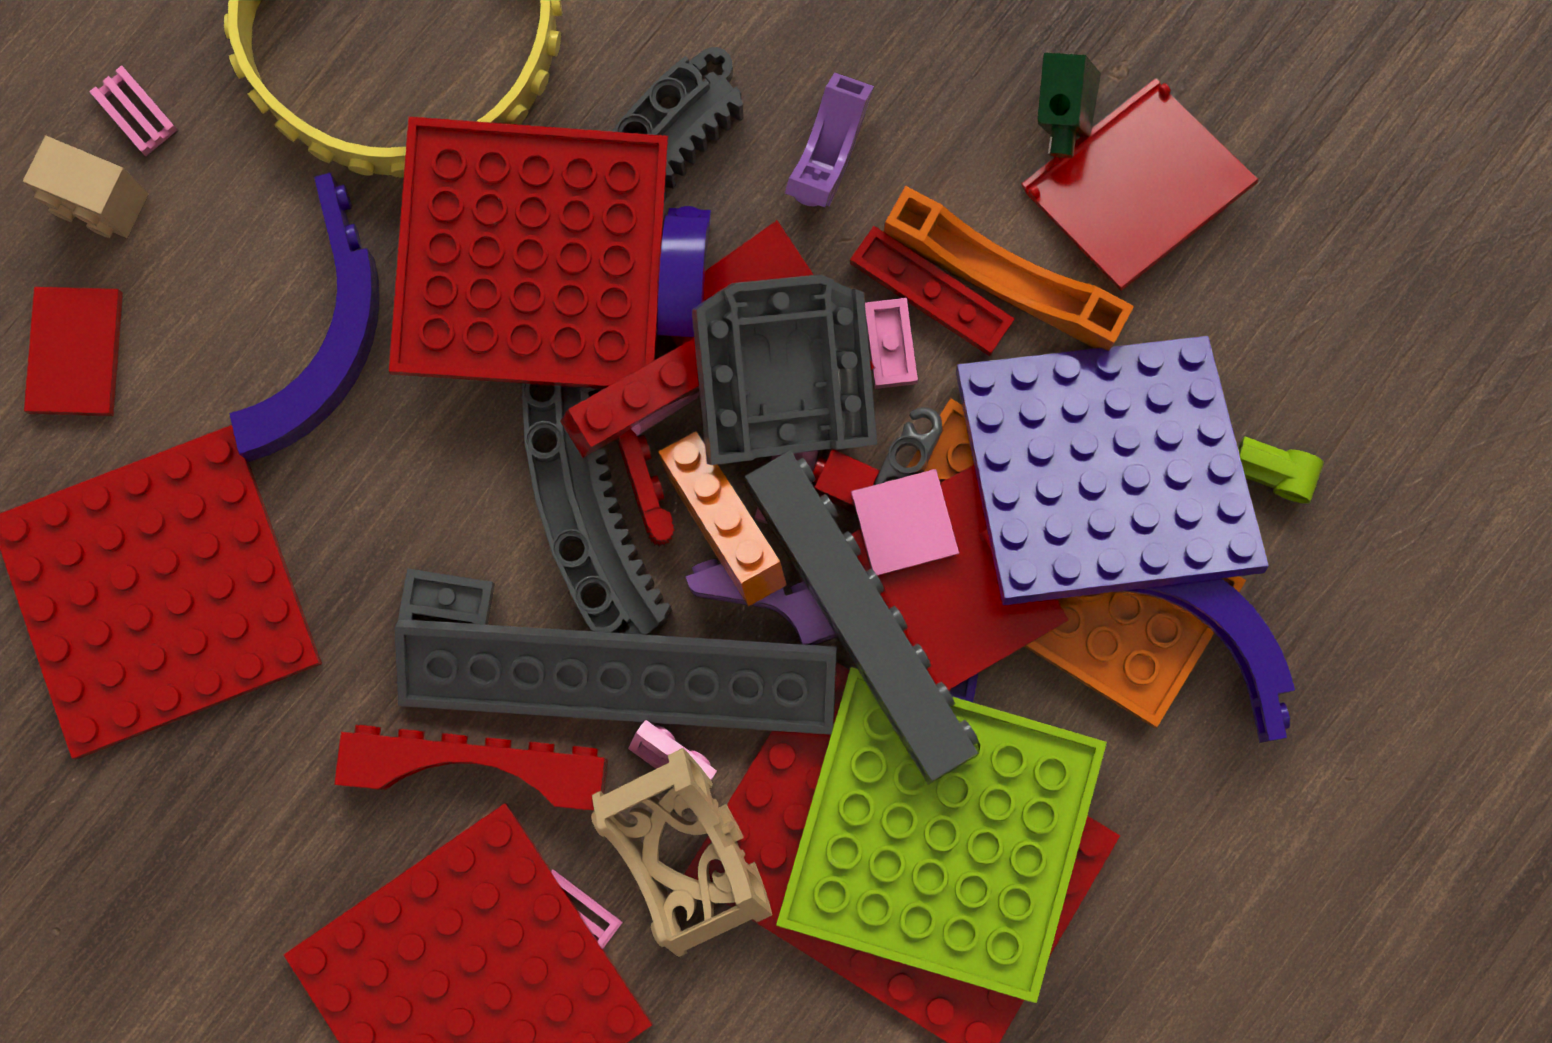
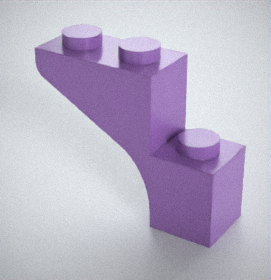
(798, 609)

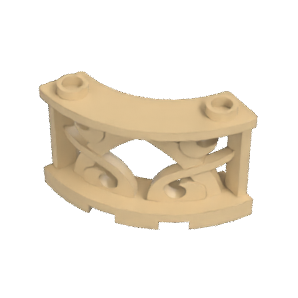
(690, 790)

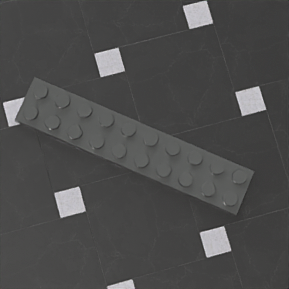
(616, 676)

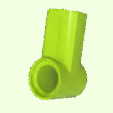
(1289, 472)

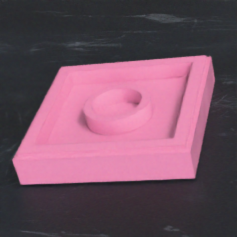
(904, 522)

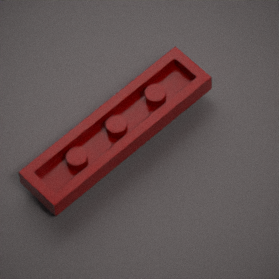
(931, 291)

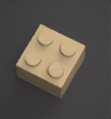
(85, 188)

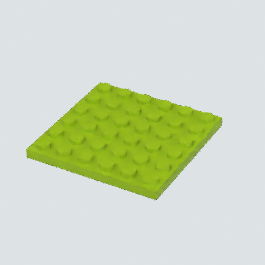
(951, 870)

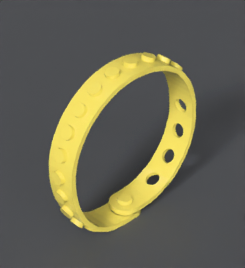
(384, 161)

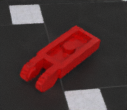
(646, 489)

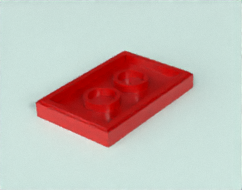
(73, 351)

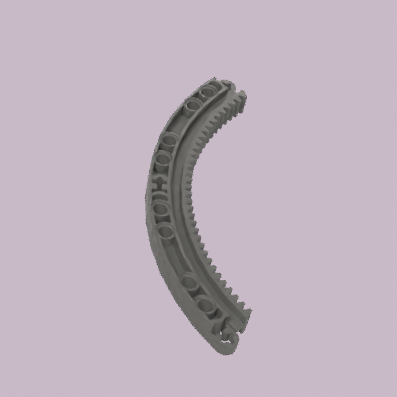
(575, 490)

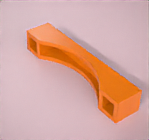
(1057, 300)

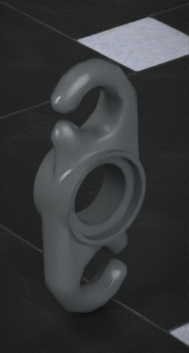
(923, 442)

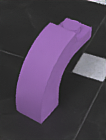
(830, 142)

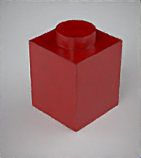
(840, 476)

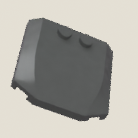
(783, 369)

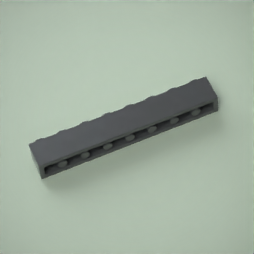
(860, 616)

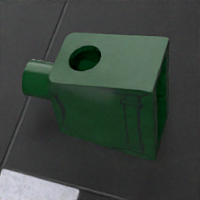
(1071, 85)

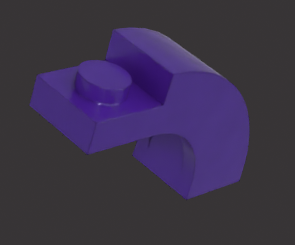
(682, 269)

